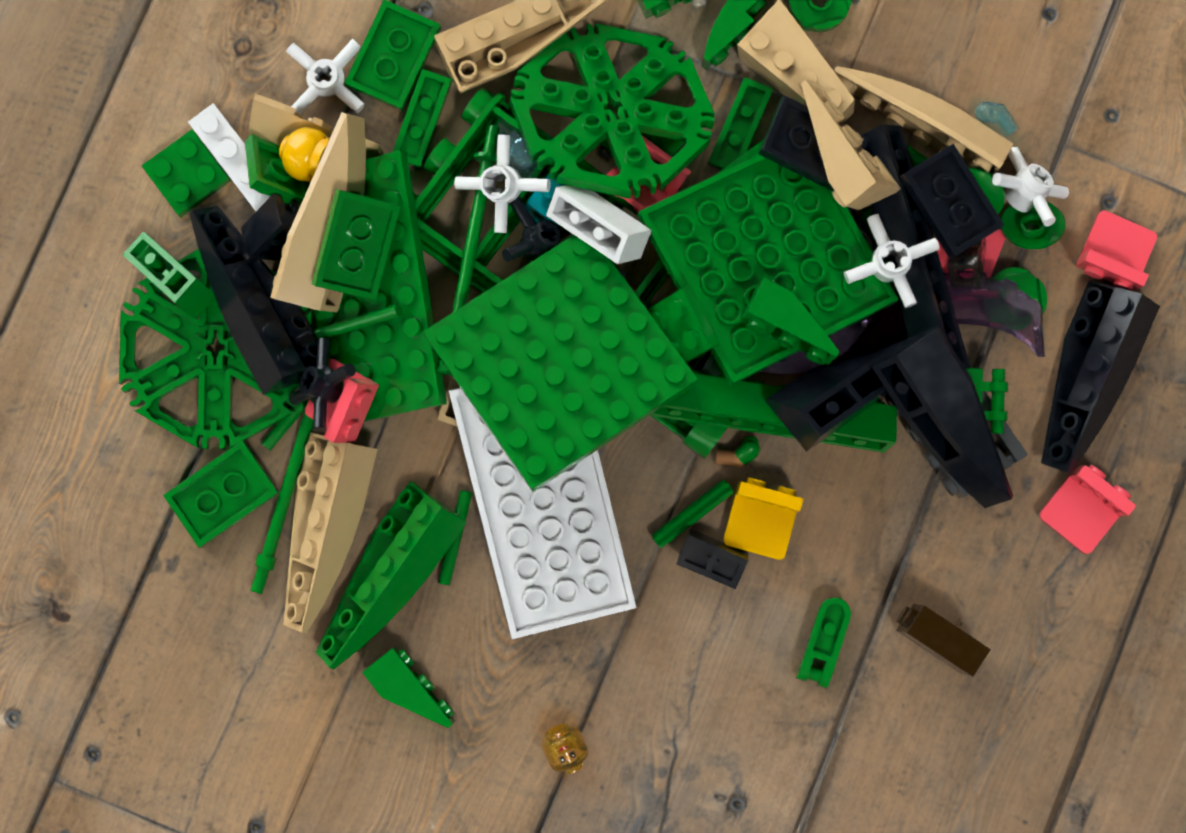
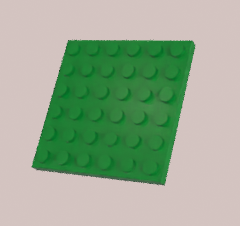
(759, 226)
(559, 359)

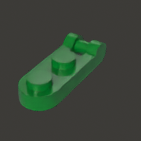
(825, 641)

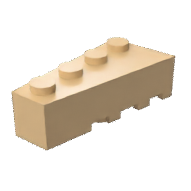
(787, 57)

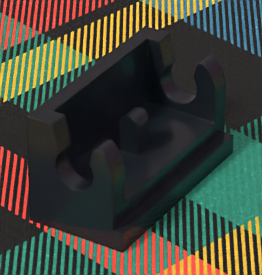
(268, 228)
(712, 559)

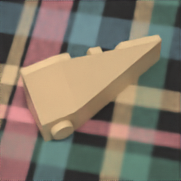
(277, 120)
(850, 169)

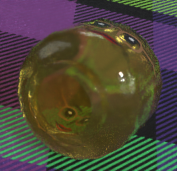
(564, 748)

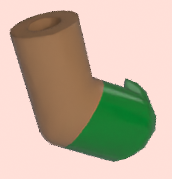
(741, 456)

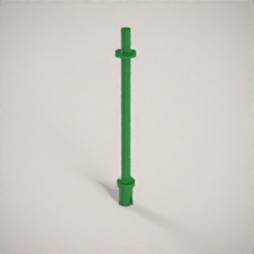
(486, 159)

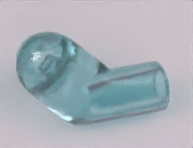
(997, 114)

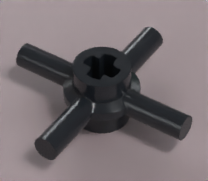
(536, 237)
(321, 384)

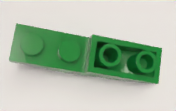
(730, 28)

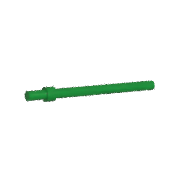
(266, 560)

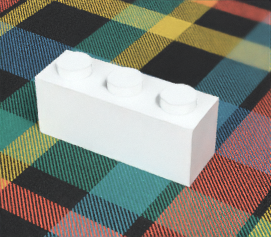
(599, 223)

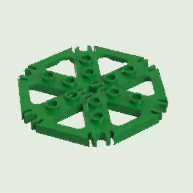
(596, 122)
(189, 363)

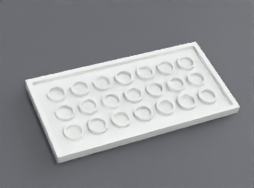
(549, 548)

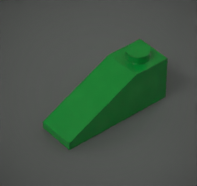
(169, 275)

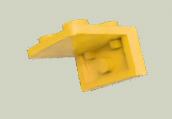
(762, 519)

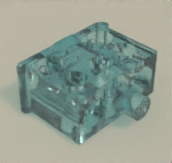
(519, 156)

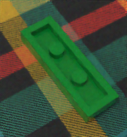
(422, 116)
(740, 123)

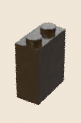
(942, 639)

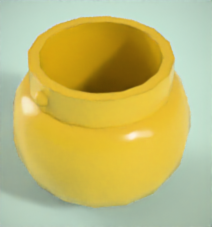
(302, 152)

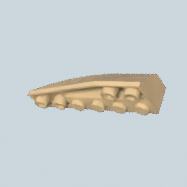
(506, 38)
(928, 118)
(339, 168)
(324, 523)

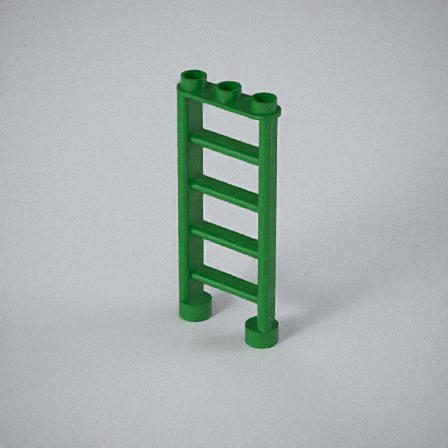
(450, 160)

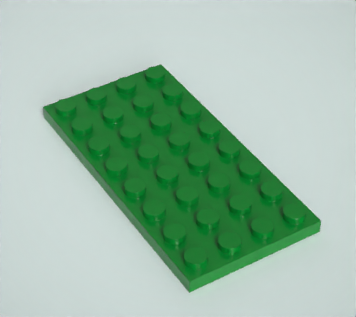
(393, 350)

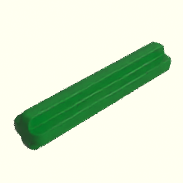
(692, 513)

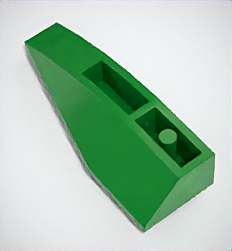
(391, 571)

